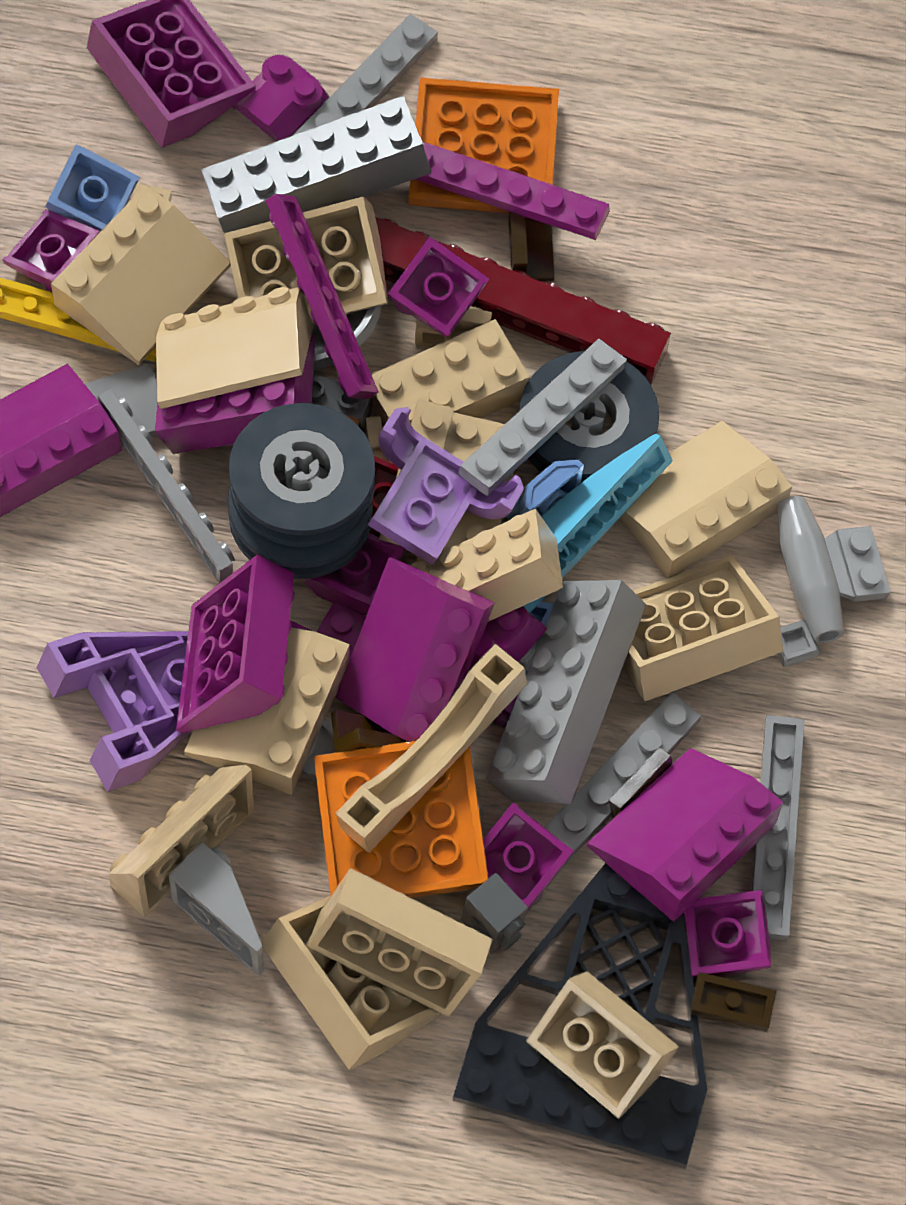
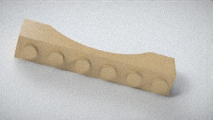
(393, 792)

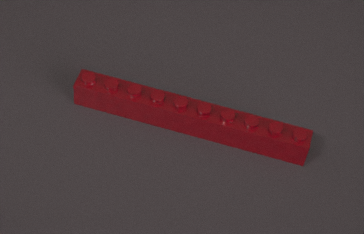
(537, 307)

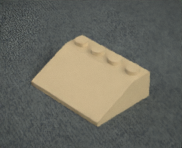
(346, 241)
(138, 274)
(232, 346)
(705, 499)
(700, 628)
(282, 736)
(207, 816)
(349, 1008)

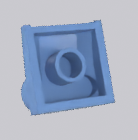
(91, 189)
(549, 487)

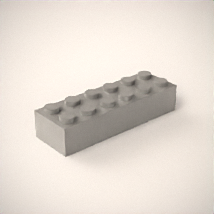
(566, 691)

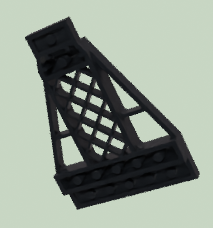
(518, 1082)

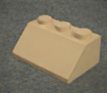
(602, 1043)

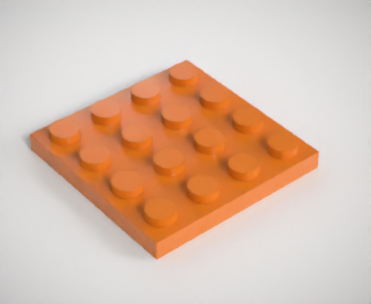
(489, 123)
(428, 850)

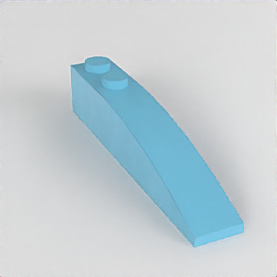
(601, 500)

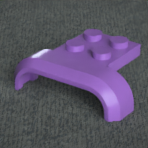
(429, 492)

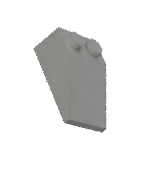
(211, 896)

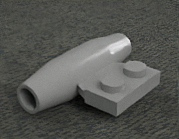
(827, 567)

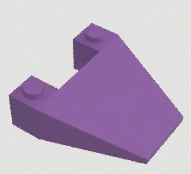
(135, 687)

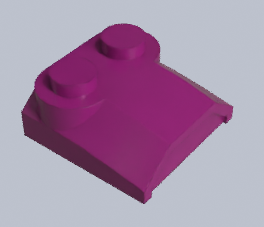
(282, 98)
(49, 247)
(437, 288)
(357, 580)
(512, 632)
(524, 854)
(728, 934)

